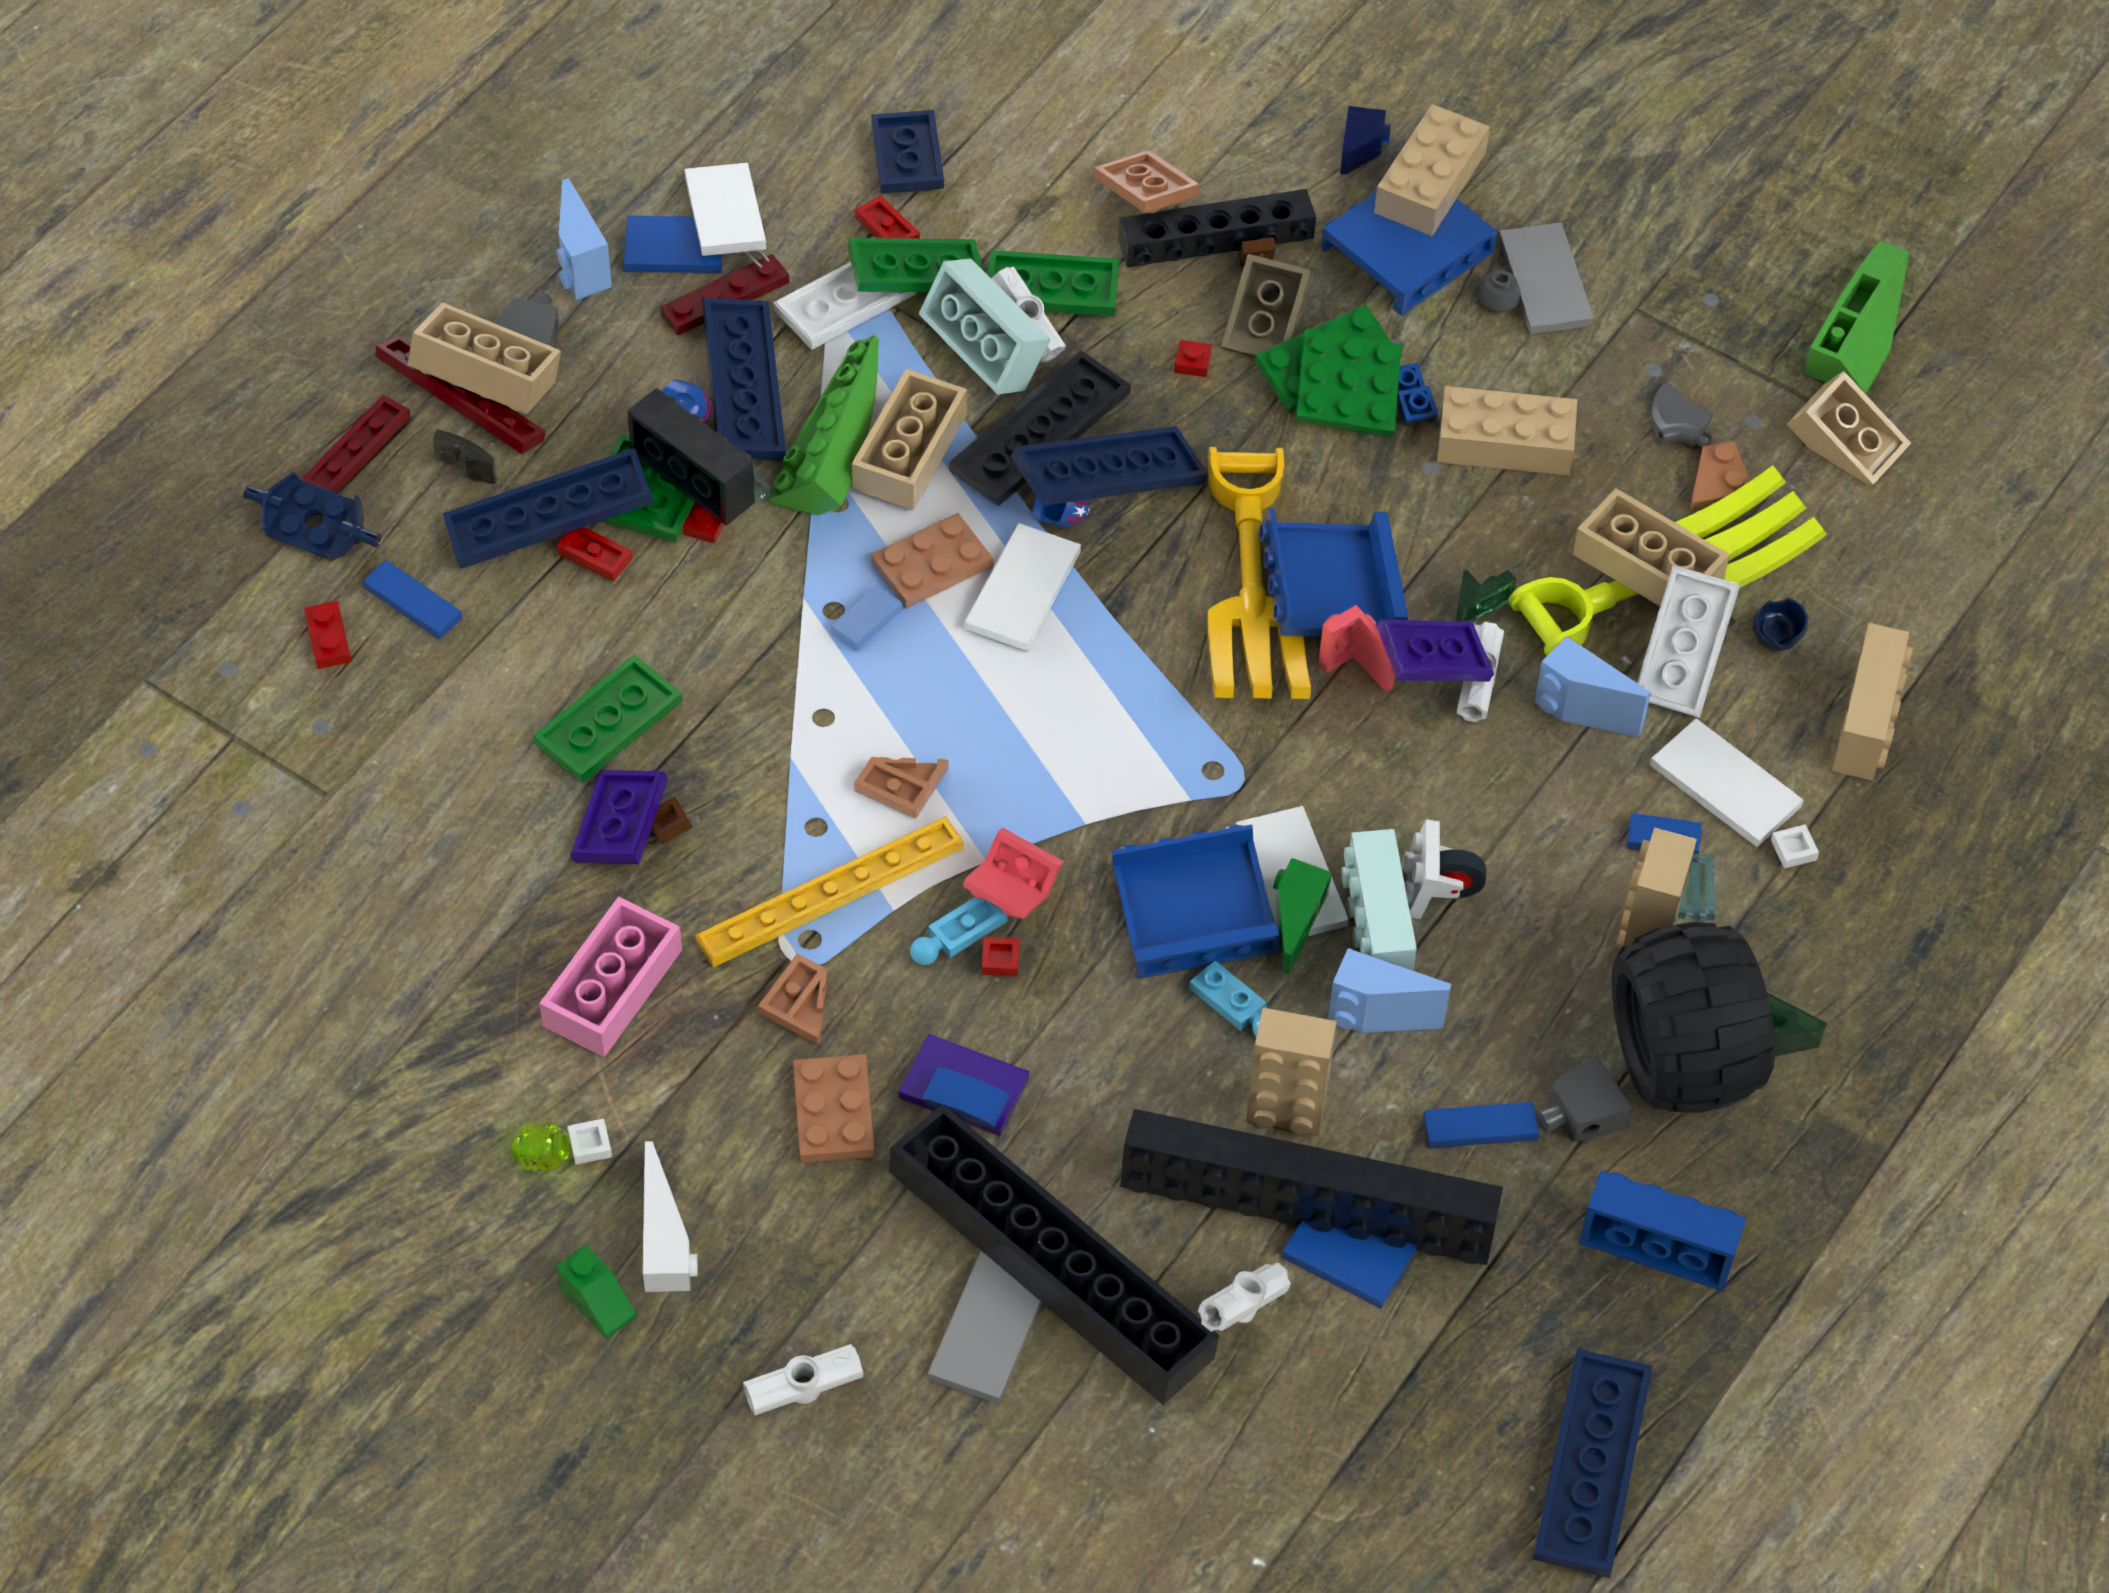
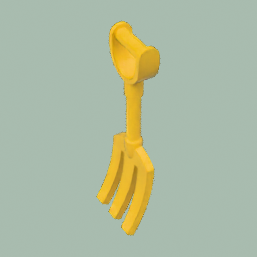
(1252, 608)

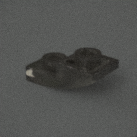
(474, 460)

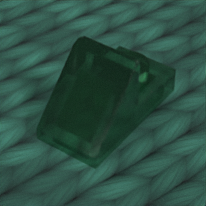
(1479, 599)
(1795, 1028)

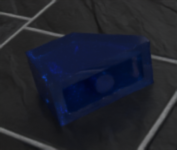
(1363, 137)

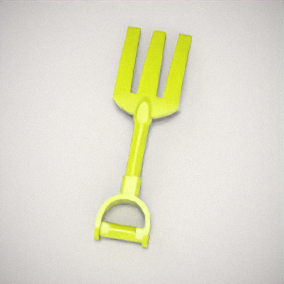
(1702, 523)

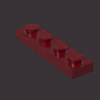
(742, 284)
(358, 445)

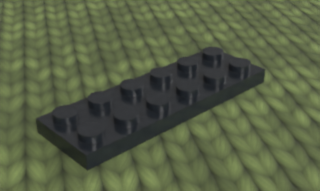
(1051, 413)

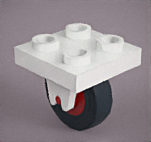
(1439, 870)

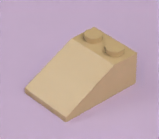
(1849, 430)

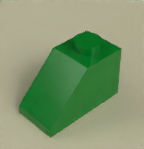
(595, 1291)

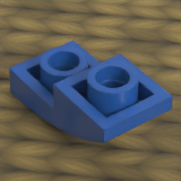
(1414, 398)
(967, 1096)

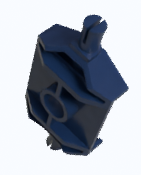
(294, 501)

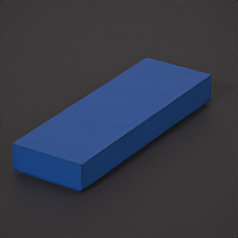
(412, 599)
(1480, 1124)

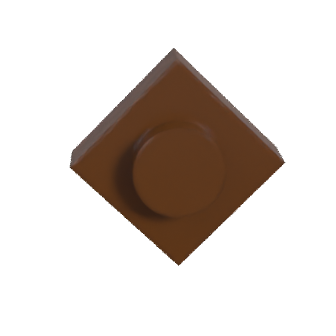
(1262, 248)
(670, 820)

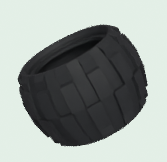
(1693, 1017)

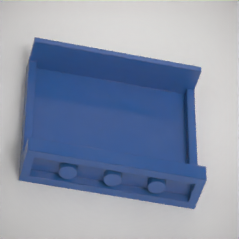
(1408, 260)
(1329, 570)
(1194, 901)

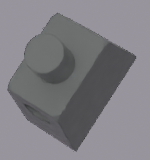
(532, 318)
(1586, 1103)

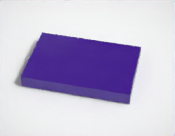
(1435, 650)
(619, 817)
(951, 1056)

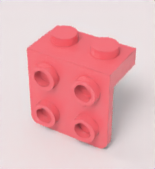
(1356, 637)
(1014, 875)

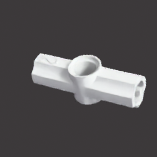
(1015, 288)
(1476, 695)
(1244, 1297)
(825, 1373)

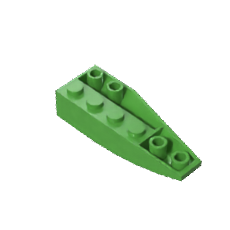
(1863, 320)
(820, 460)

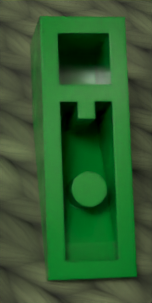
(1299, 900)

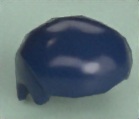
(1780, 624)

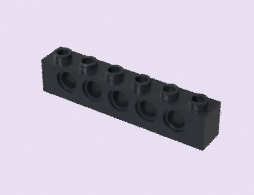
(1215, 227)

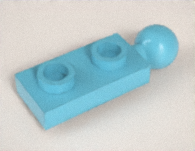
(958, 930)
(1228, 996)

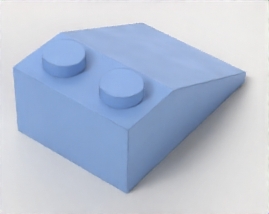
(582, 247)
(1590, 692)
(1385, 997)

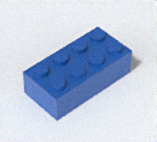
(1662, 1230)

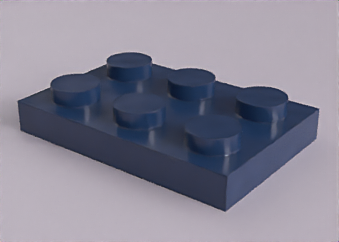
(907, 151)

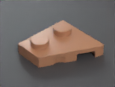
(1718, 474)
(901, 782)
(798, 998)

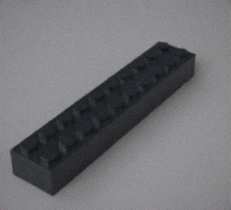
(1310, 1185)
(1053, 1254)

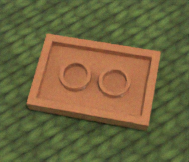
(1147, 181)
(932, 560)
(833, 1108)

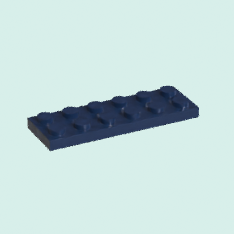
(744, 376)
(1109, 465)
(547, 508)
(1593, 1463)

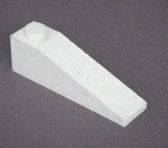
(665, 1241)

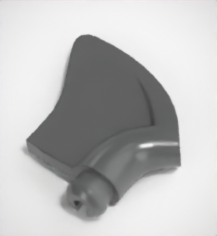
(1679, 419)

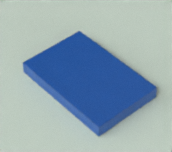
(666, 246)
(1357, 1266)

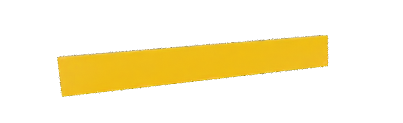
(829, 892)

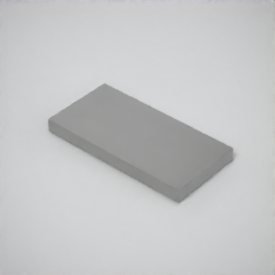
(1547, 278)
(985, 1333)

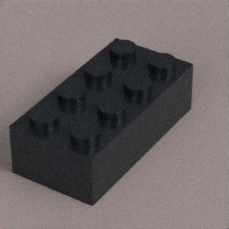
(692, 456)

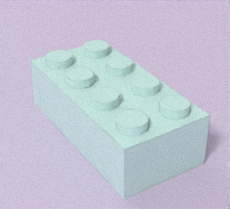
(984, 326)
(1378, 898)

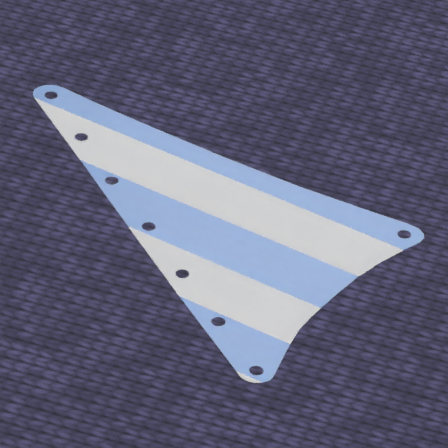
(1029, 735)

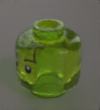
(540, 1146)

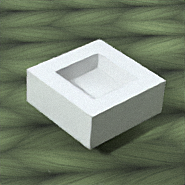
(1794, 846)
(589, 1141)

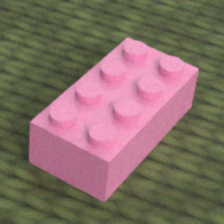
(611, 976)

